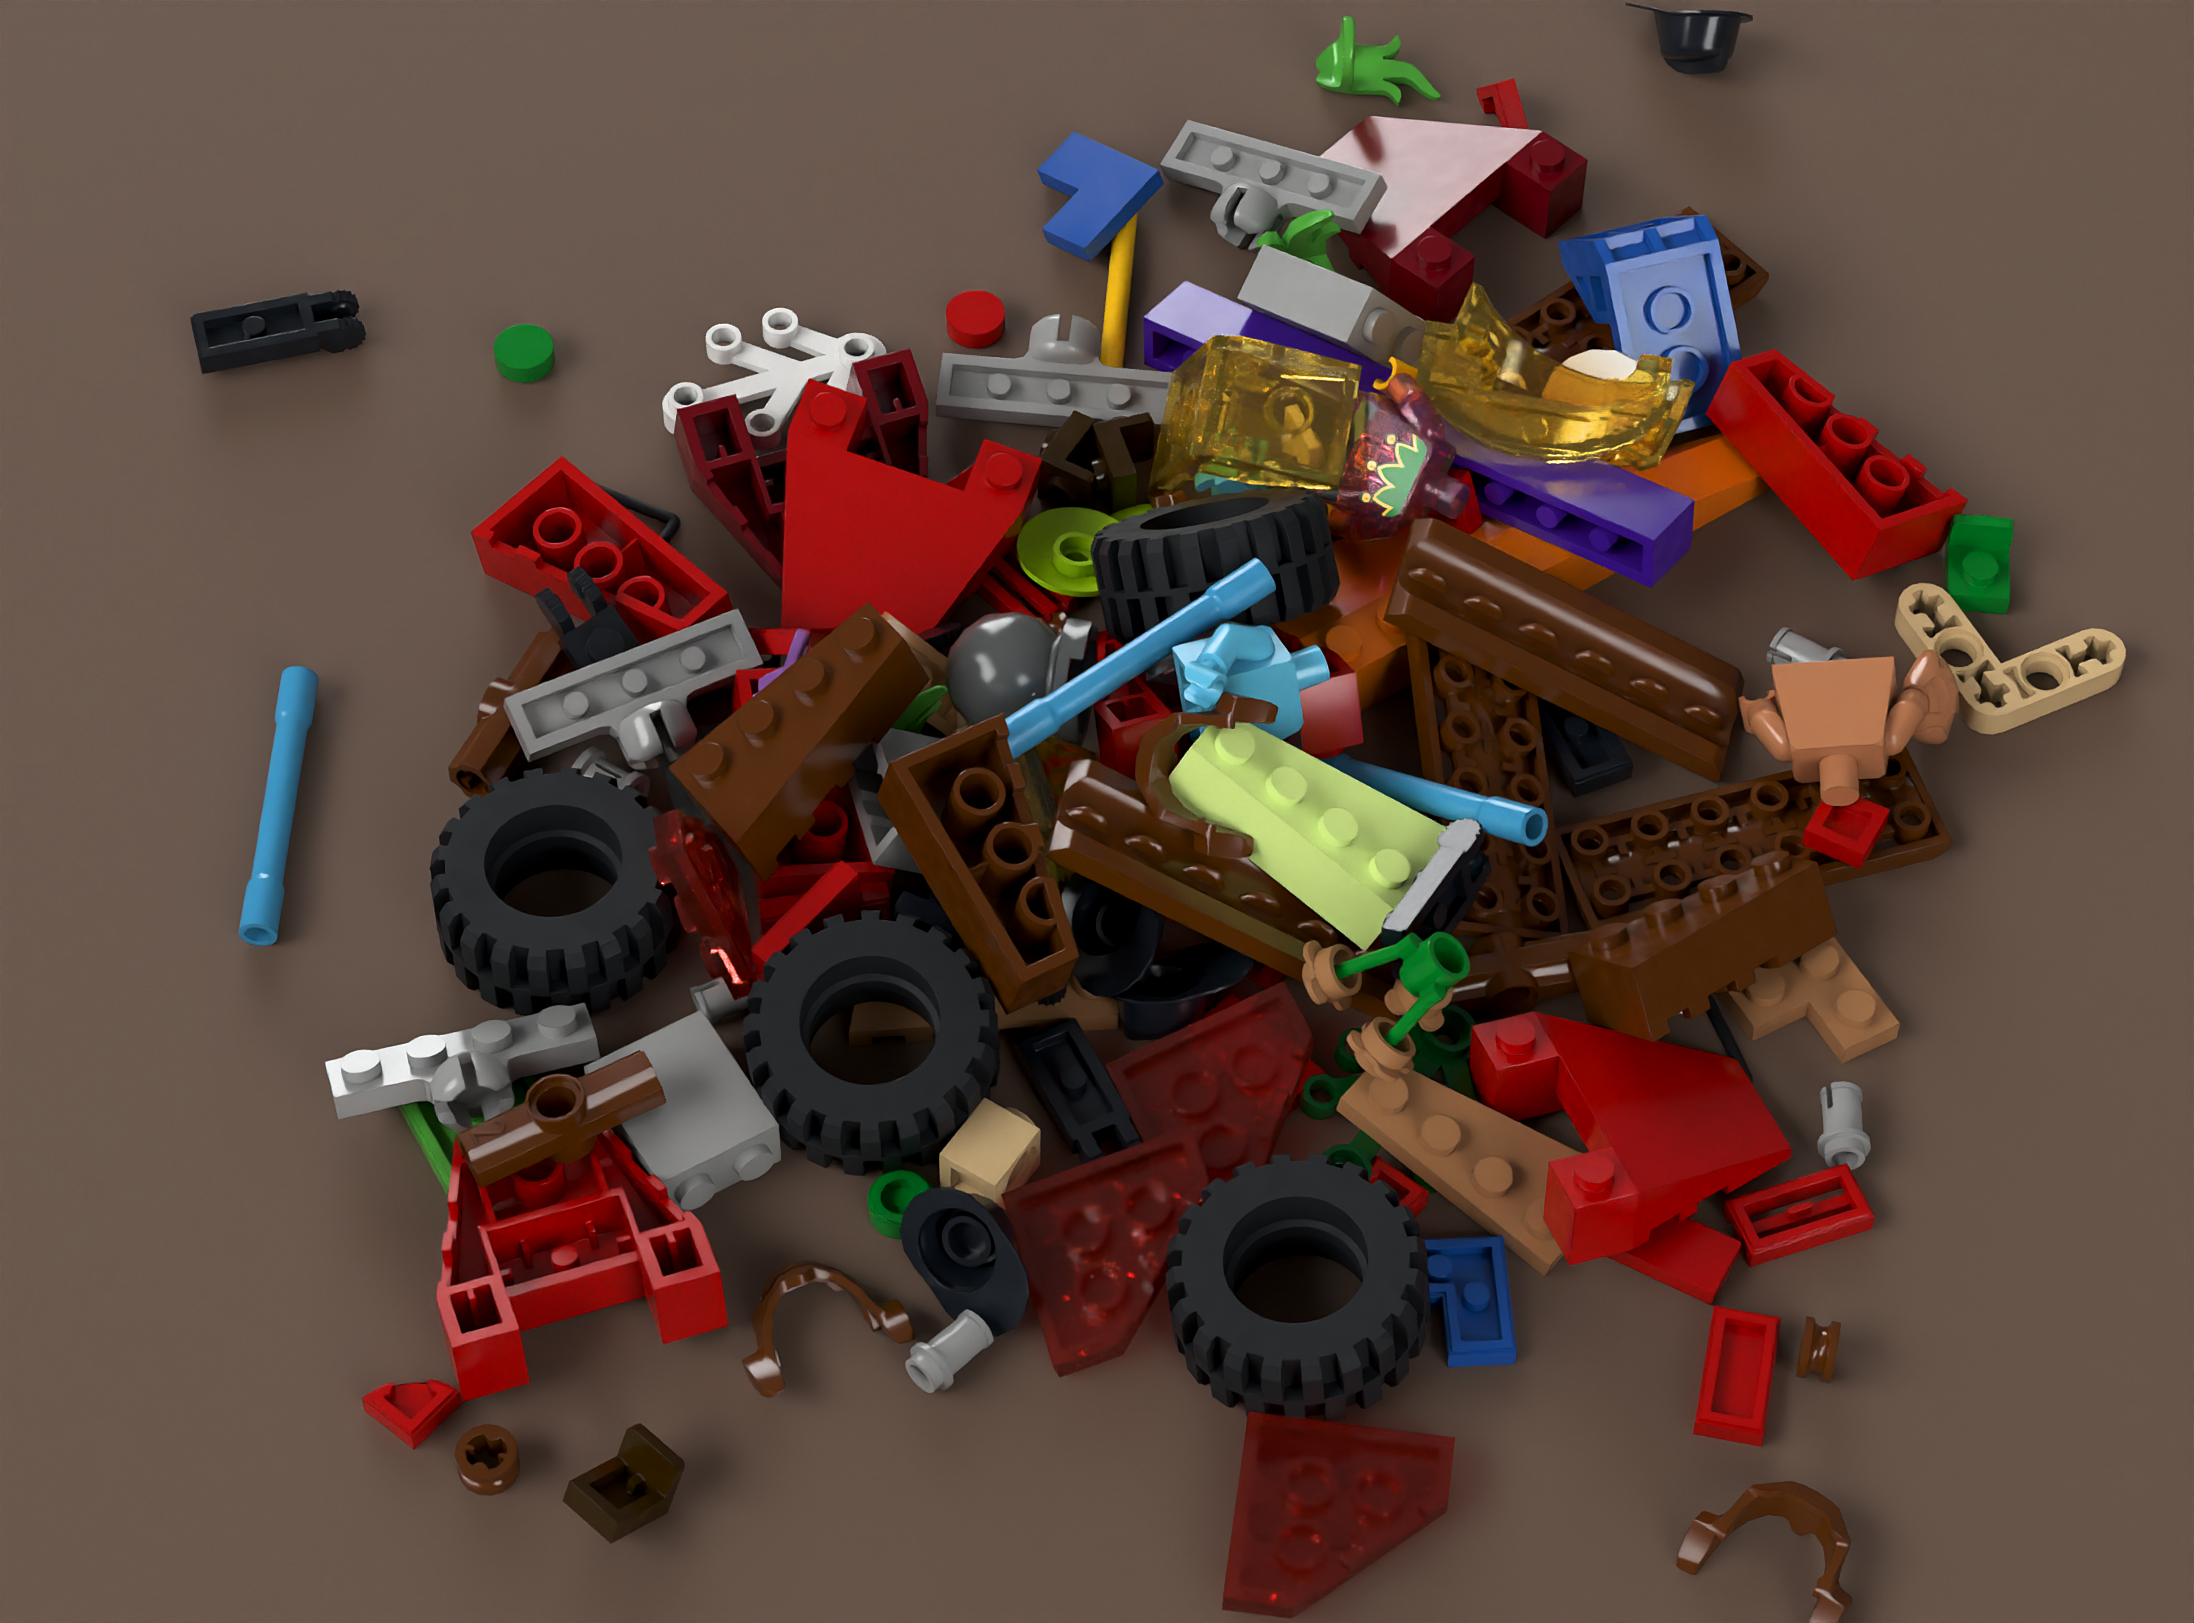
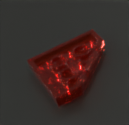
(708, 895)
(1223, 1078)
(1101, 1243)
(1324, 1506)

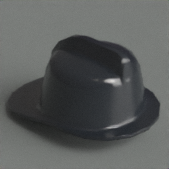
(1697, 38)
(1111, 935)
(1179, 989)
(967, 1255)

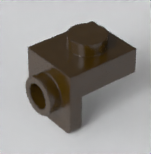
(1114, 450)
(1064, 470)
(628, 1488)

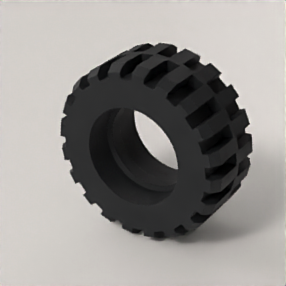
(1176, 552)
(539, 828)
(856, 966)
(1284, 1213)

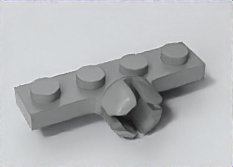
(1268, 183)
(1049, 382)
(636, 694)
(464, 1070)

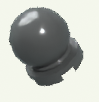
(1017, 659)

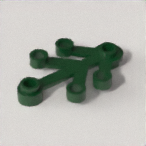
(1429, 1058)

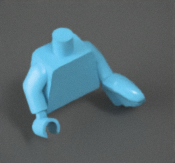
(1247, 664)

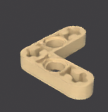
(2007, 680)

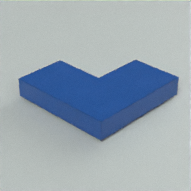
(1104, 191)
(1474, 1297)

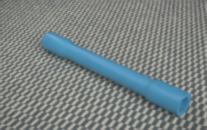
(1219, 602)
(1496, 814)
(265, 889)

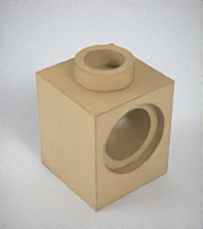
(991, 1152)

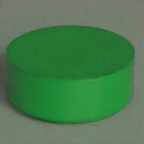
(524, 353)
(890, 1197)

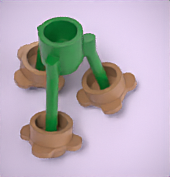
(1424, 990)

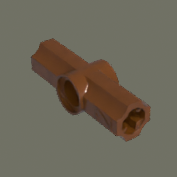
(493, 746)
(1513, 975)
(561, 1118)

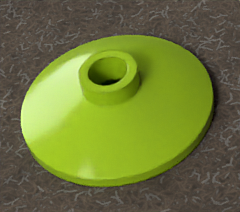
(1056, 549)

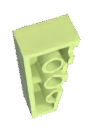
(1311, 825)

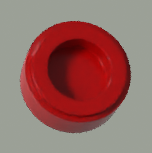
(975, 319)

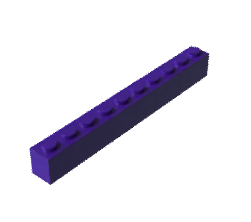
(1573, 505)

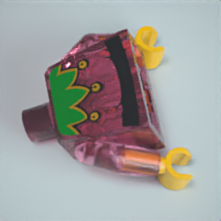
(1393, 463)

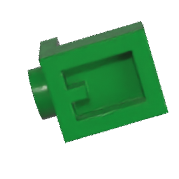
(1979, 562)

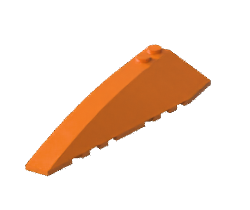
(1353, 623)

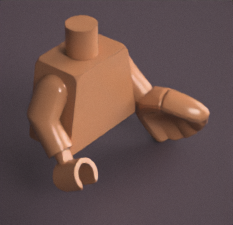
(1846, 718)

